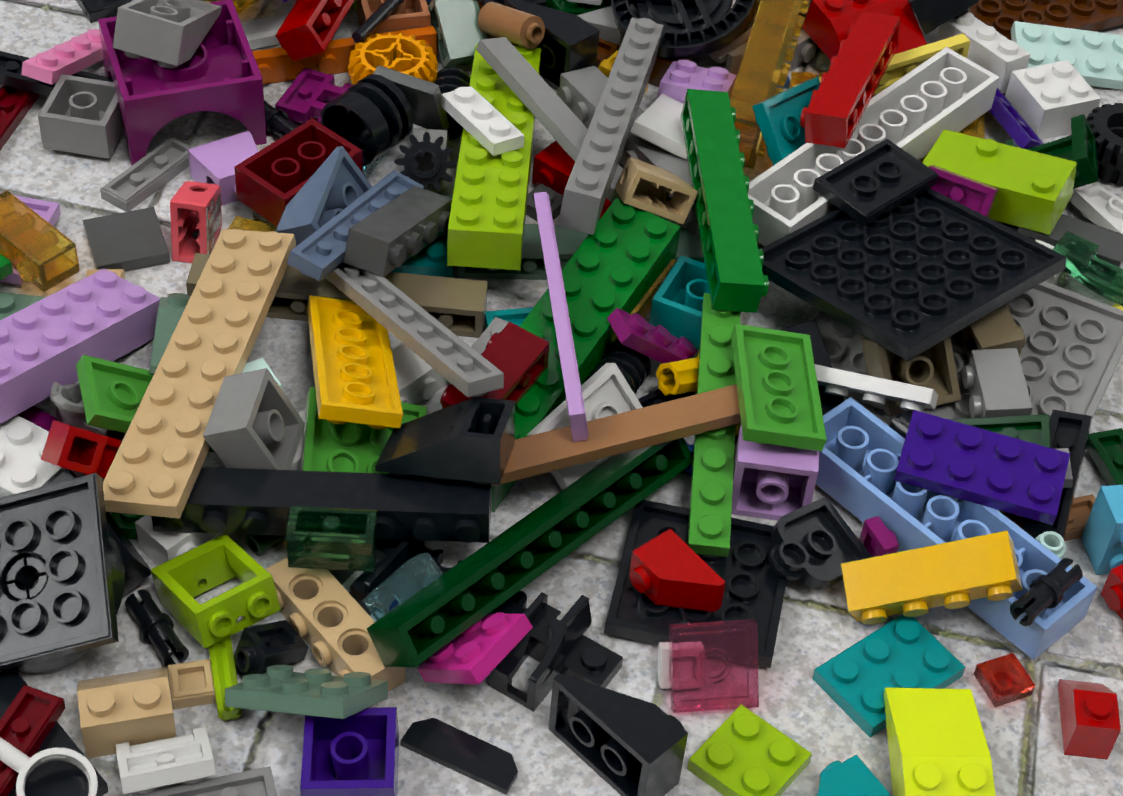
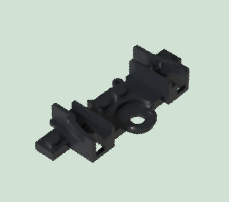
(552, 642)

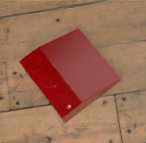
(830, 21)

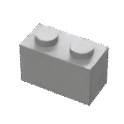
(996, 384)

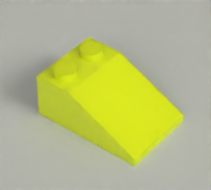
(936, 743)

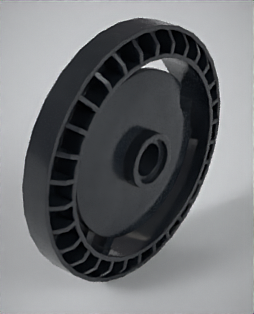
(690, 26)

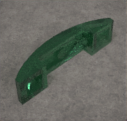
(1090, 270)

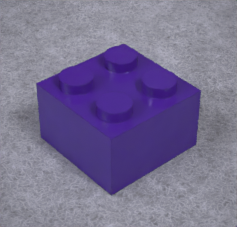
(351, 754)

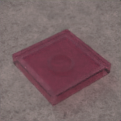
(713, 665)

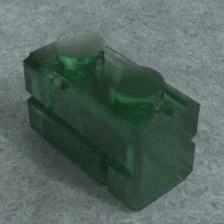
(332, 538)

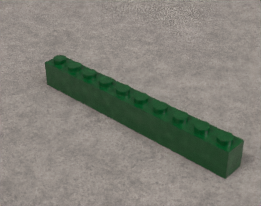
(523, 553)

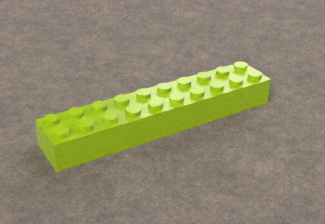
(492, 190)

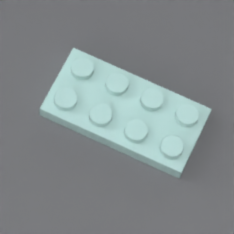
(1092, 53)

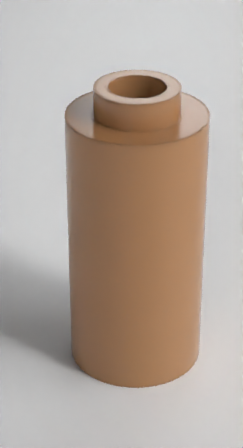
(511, 23)

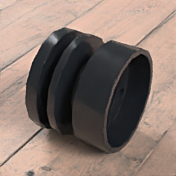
(370, 116)

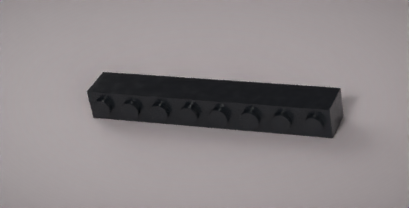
(405, 506)

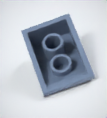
(323, 196)

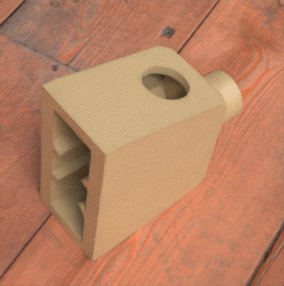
(647, 189)

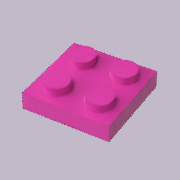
(476, 650)

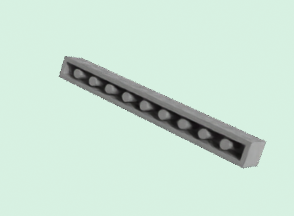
(610, 127)

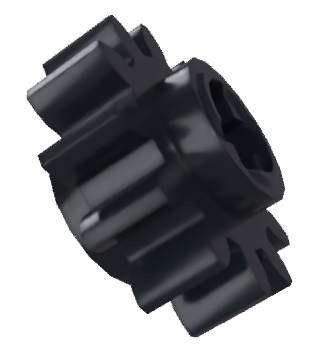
(439, 160)

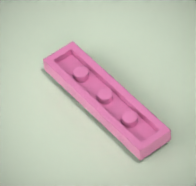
(65, 58)

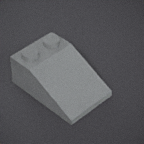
(163, 29)

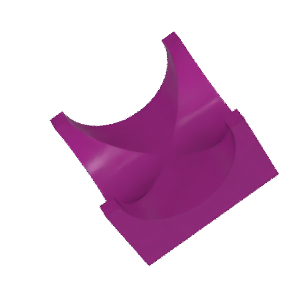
(216, 79)

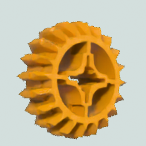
(393, 52)

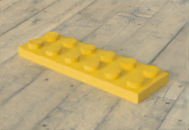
(352, 365)

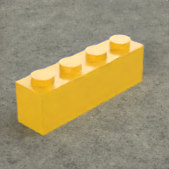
(931, 578)

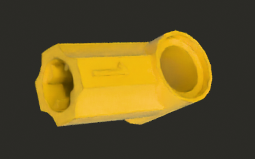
(678, 376)

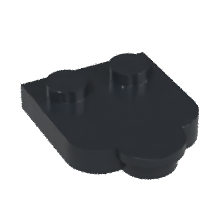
(813, 545)

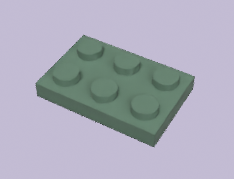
(307, 693)

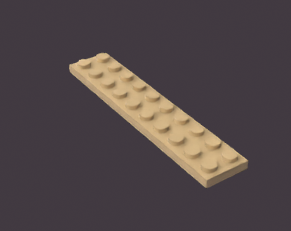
(211, 341)

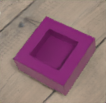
(877, 538)

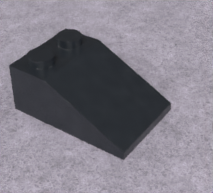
(567, 41)
(618, 736)

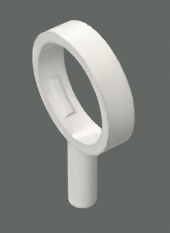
(25, 765)

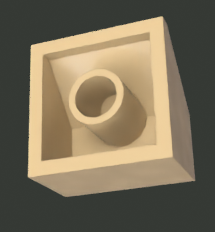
(125, 709)

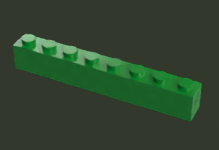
(723, 203)

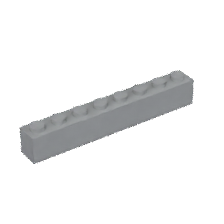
(582, 92)

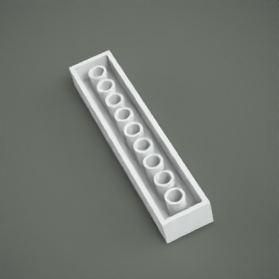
(910, 113)

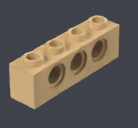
(330, 622)

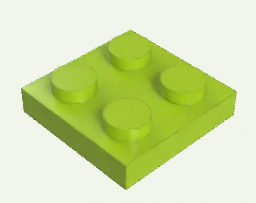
(748, 757)

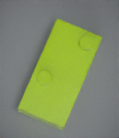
(1029, 183)

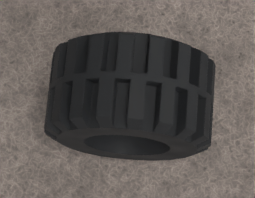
(1107, 128)

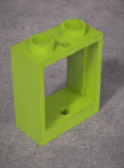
(204, 569)

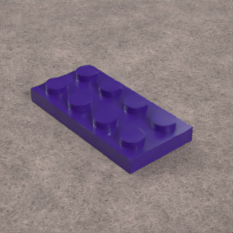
(983, 467)

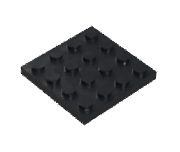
(749, 591)

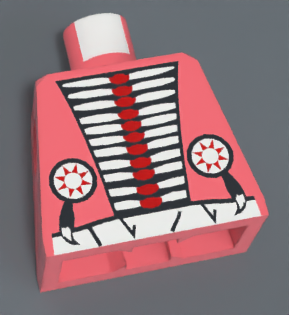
(193, 209)

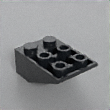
(454, 443)

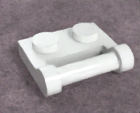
(165, 762)

